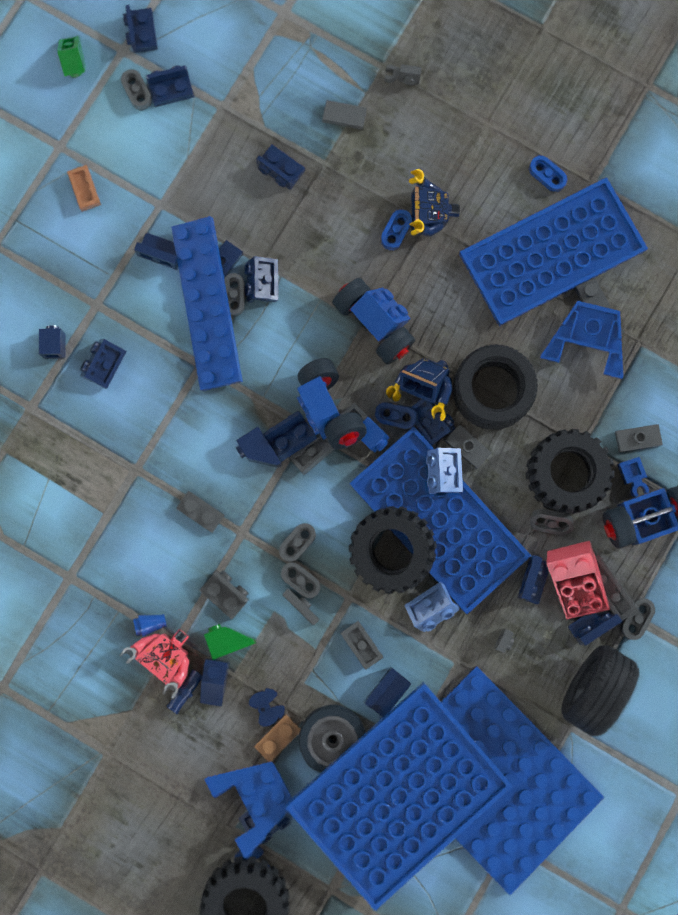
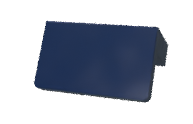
(157, 250)
(387, 692)

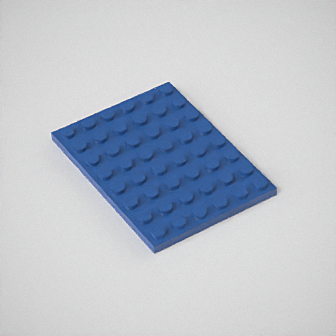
(546, 790)
(398, 796)

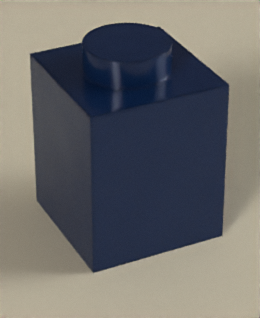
(52, 342)

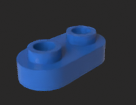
(549, 173)
(396, 231)

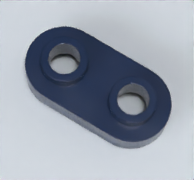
(397, 415)

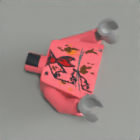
(163, 658)

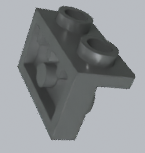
(225, 594)

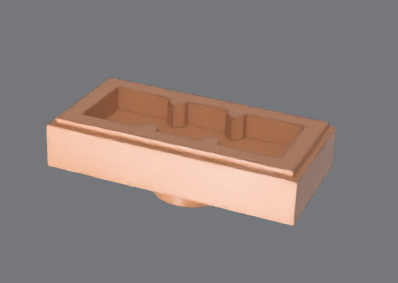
(84, 188)

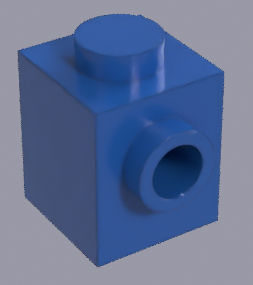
(375, 437)

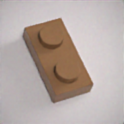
(278, 738)

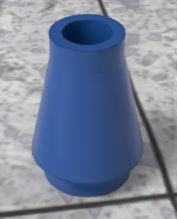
(148, 623)

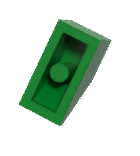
(71, 56)
(226, 640)

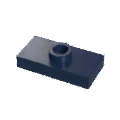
(229, 256)

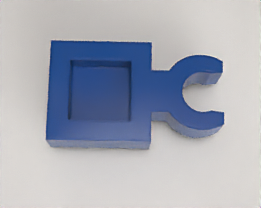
(633, 472)

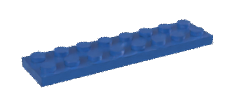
(206, 304)

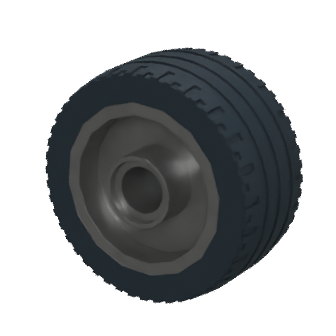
(318, 727)

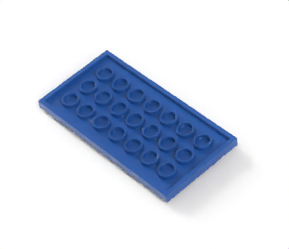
(553, 251)
(471, 542)

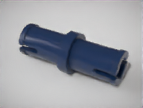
(185, 691)

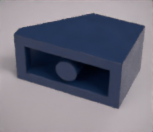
(257, 449)
(214, 681)

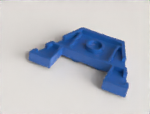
(592, 328)
(262, 795)

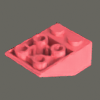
(577, 580)

